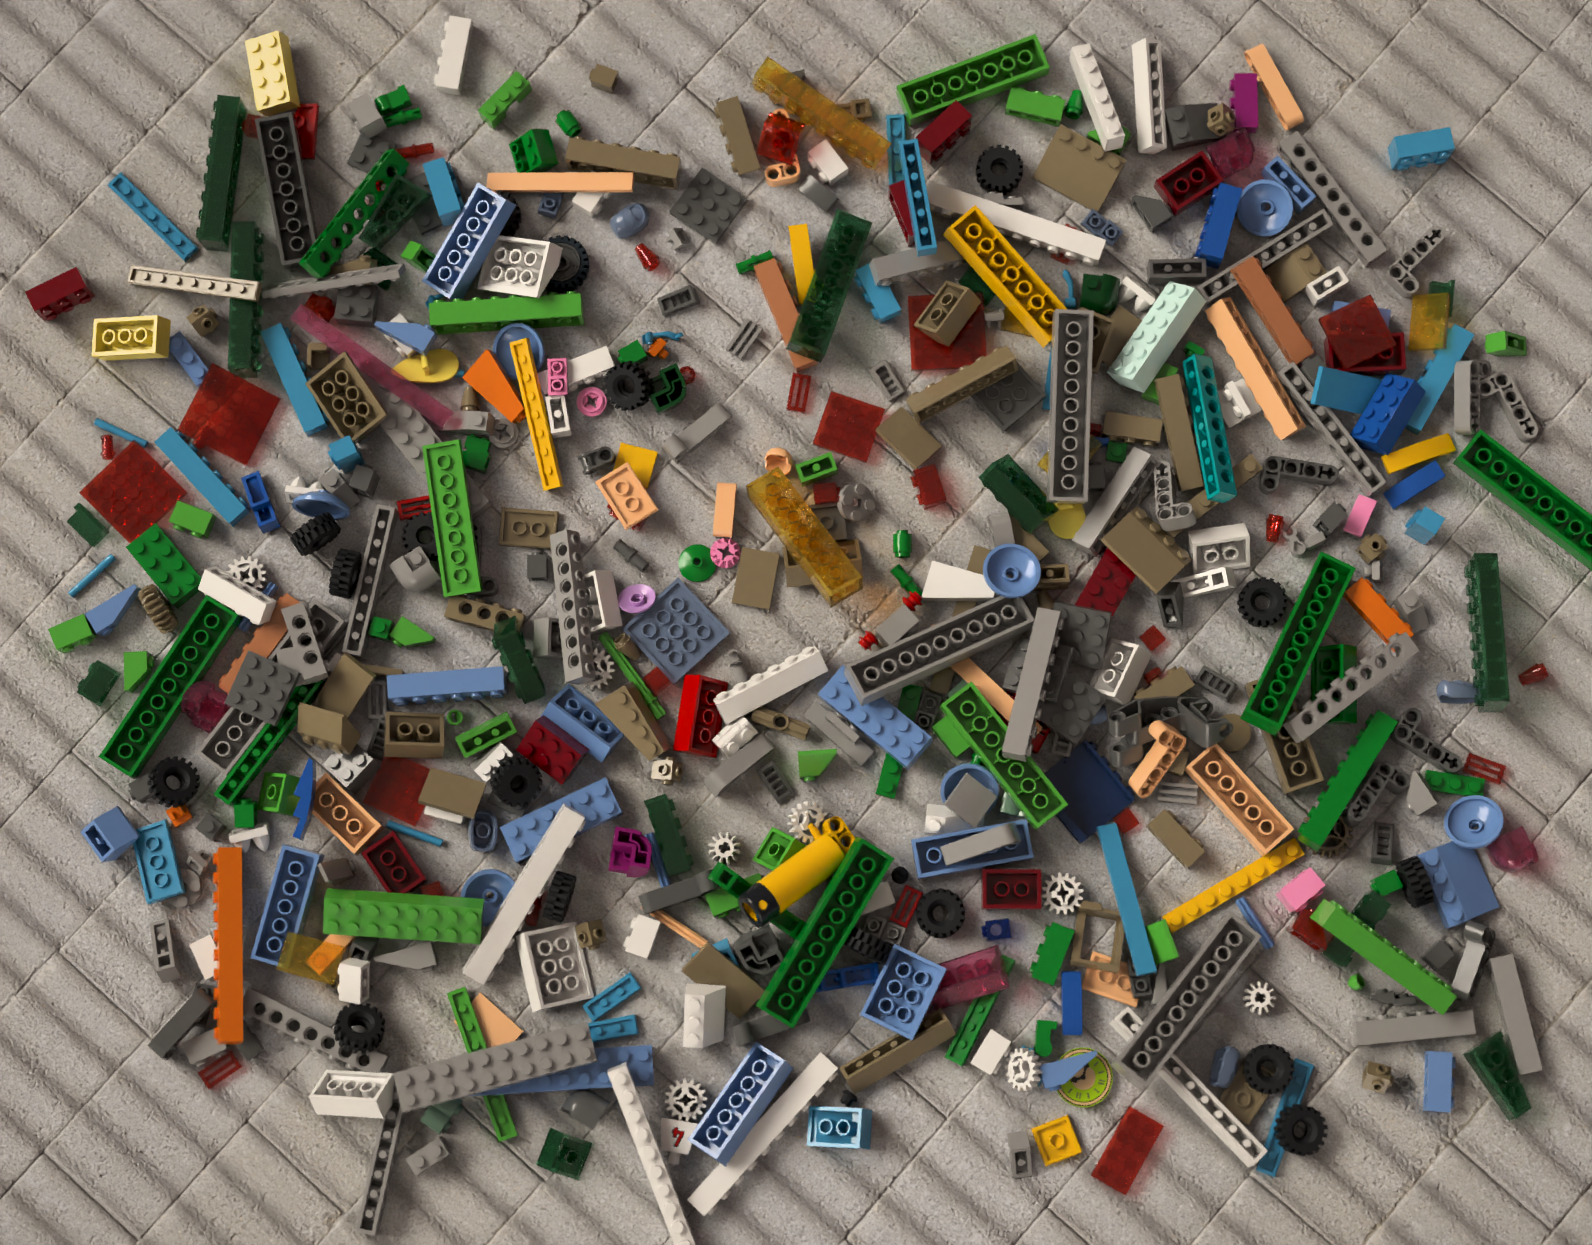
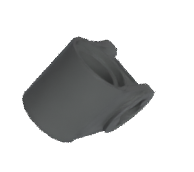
(595, 460)

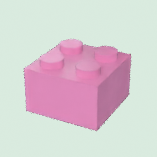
(1300, 890)

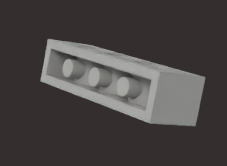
(292, 616)

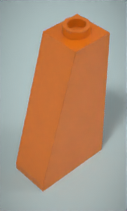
(495, 386)

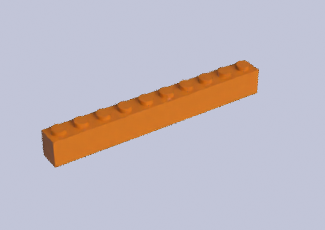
(229, 946)

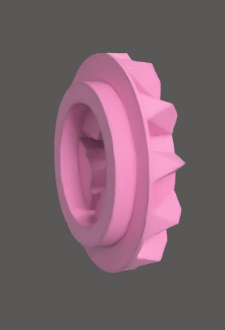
(593, 393)
(730, 560)

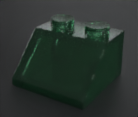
(564, 1154)

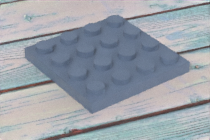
(676, 631)

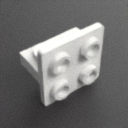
(1237, 403)

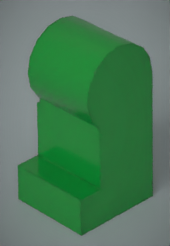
(393, 101)
(1042, 1037)

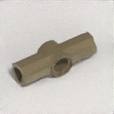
(792, 727)

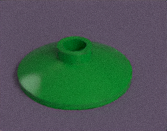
(694, 572)

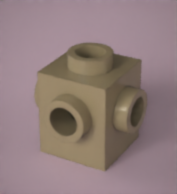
(1221, 120)
(203, 320)
(1367, 551)
(667, 770)
(591, 934)
(1377, 1077)

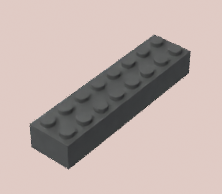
(287, 187)

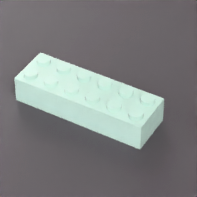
(1156, 336)

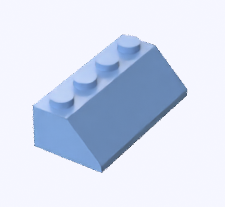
(584, 722)

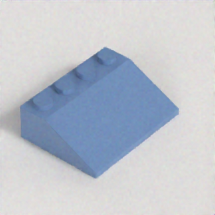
(1458, 883)
(903, 992)

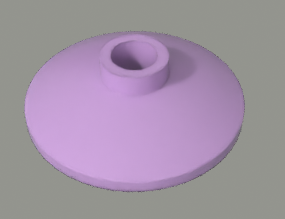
(636, 598)

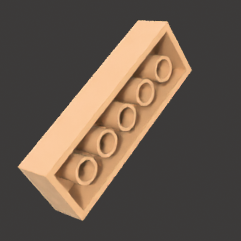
(1239, 799)

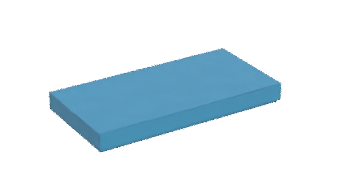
(1343, 390)
(158, 862)

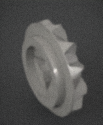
(506, 441)

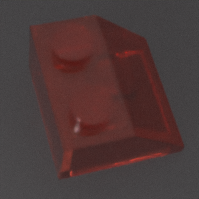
(780, 138)
(1308, 930)

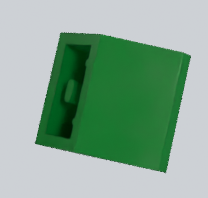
(534, 152)

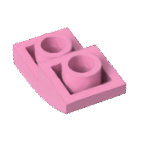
(557, 377)
(1360, 515)

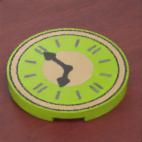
(1090, 1083)

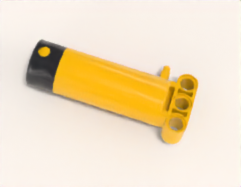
(797, 874)

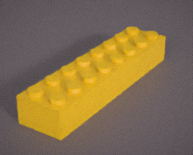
(1005, 273)

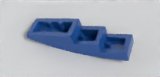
(306, 791)
(849, 977)

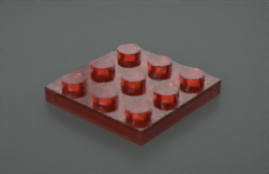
(1357, 332)
(848, 427)
(398, 789)

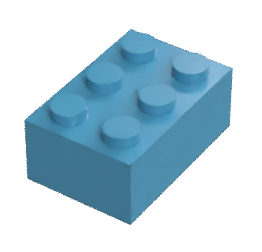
(1421, 149)
(444, 190)

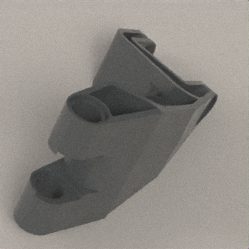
(1180, 712)

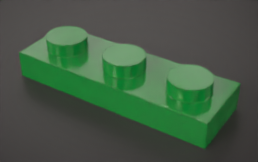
(1454, 783)

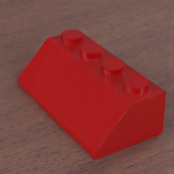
(698, 716)

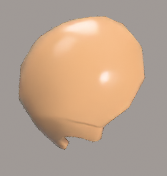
(778, 458)

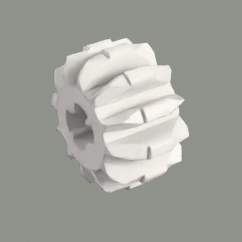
(721, 842)
(1251, 997)

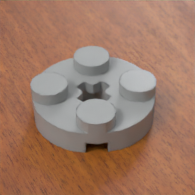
(846, 501)
(193, 887)

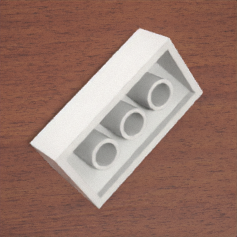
(353, 1094)

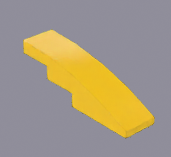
(801, 258)
(1418, 453)

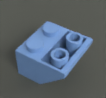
(110, 834)

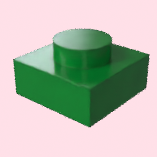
(1192, 348)
(1116, 452)

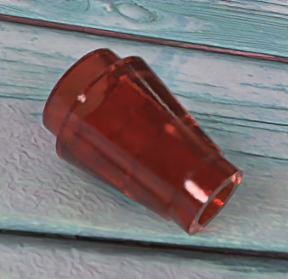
(647, 258)
(1274, 526)
(1533, 675)

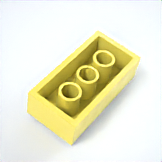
(272, 73)
(131, 338)

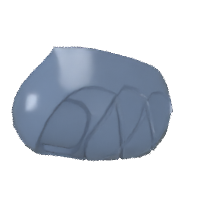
(630, 220)
(1455, 692)
(483, 831)
(1224, 1067)

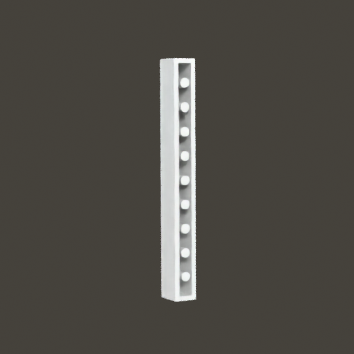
(1018, 224)
(523, 894)
(1199, 1098)
(767, 1129)
(650, 1155)

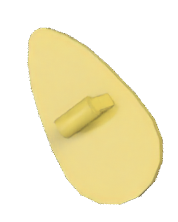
(436, 367)
(1067, 520)

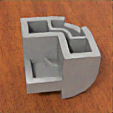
(415, 571)

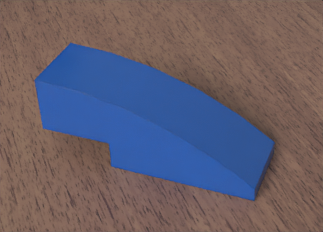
(1414, 484)
(260, 502)
(1071, 1002)

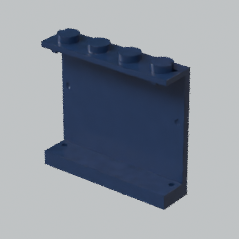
(1089, 789)

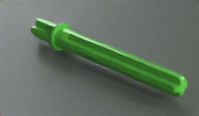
(632, 675)

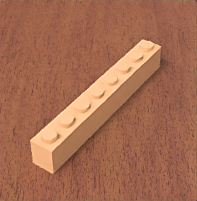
(1255, 368)

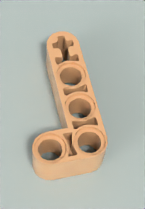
(782, 168)
(1158, 759)

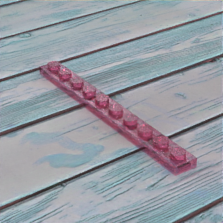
(372, 366)

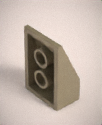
(1295, 271)

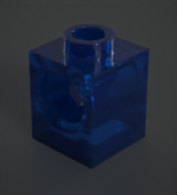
(1002, 923)

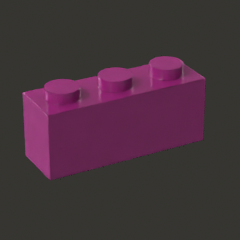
(1244, 101)

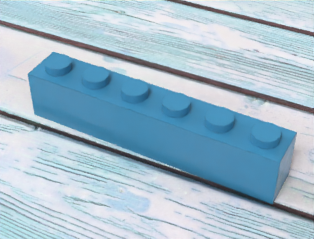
(917, 197)
(1438, 375)
(294, 379)
(202, 477)

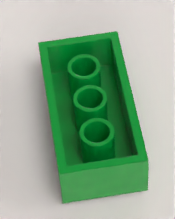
(165, 565)

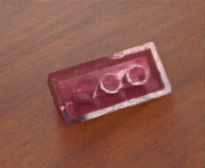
(971, 977)

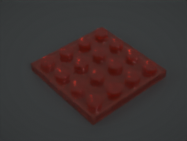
(931, 355)
(228, 414)
(133, 492)

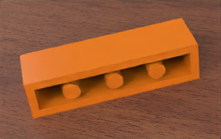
(1375, 611)

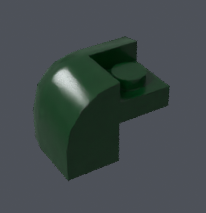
(1099, 293)
(668, 389)

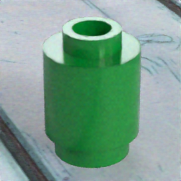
(568, 123)
(902, 544)

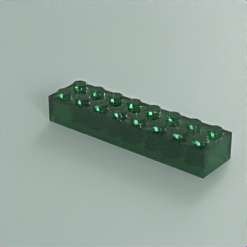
(221, 173)
(829, 286)
(245, 314)
(1487, 633)

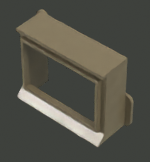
(1096, 910)

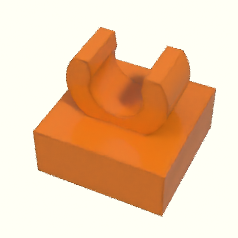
(657, 349)
(179, 815)

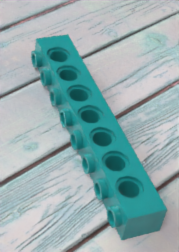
(1209, 428)

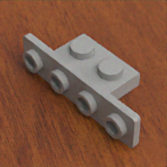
(842, 735)

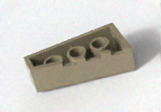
(737, 136)
(635, 720)

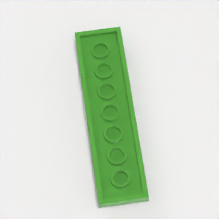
(452, 518)

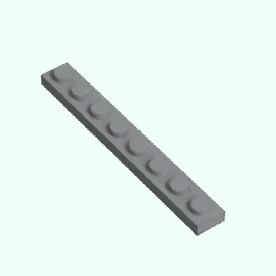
(339, 280)

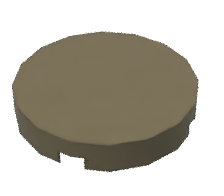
(1240, 735)

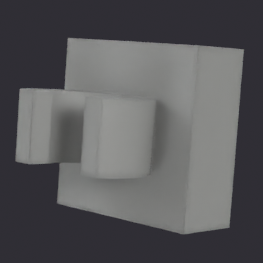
(679, 238)
(993, 314)
(1375, 571)
(197, 863)

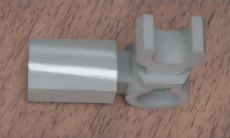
(1297, 547)
(738, 670)

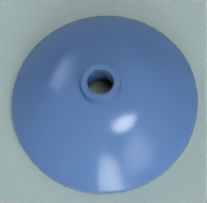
(1252, 209)
(513, 333)
(320, 502)
(1011, 560)
(977, 771)
(1470, 813)
(488, 881)

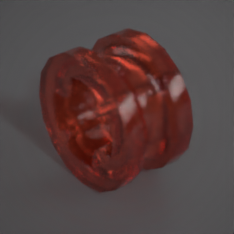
(690, 379)

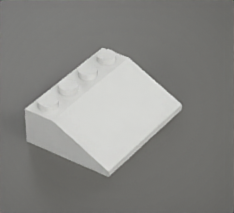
(519, 266)
(554, 967)

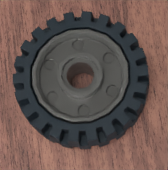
(576, 265)

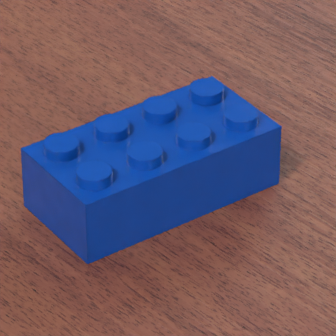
(1218, 225)
(1387, 413)

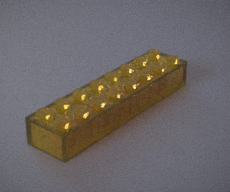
(820, 113)
(804, 537)

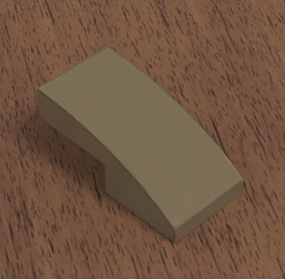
(858, 108)

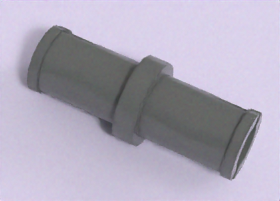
(631, 555)

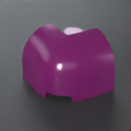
(630, 853)

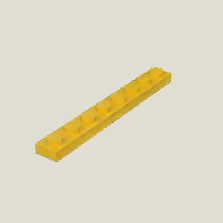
(536, 414)
(1233, 885)

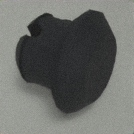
(899, 875)
(848, 1097)

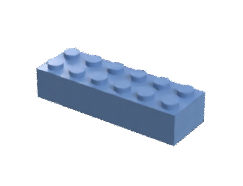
(468, 242)
(447, 685)
(877, 721)
(594, 801)
(930, 861)
(287, 901)
(740, 1103)

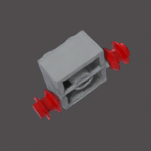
(895, 627)

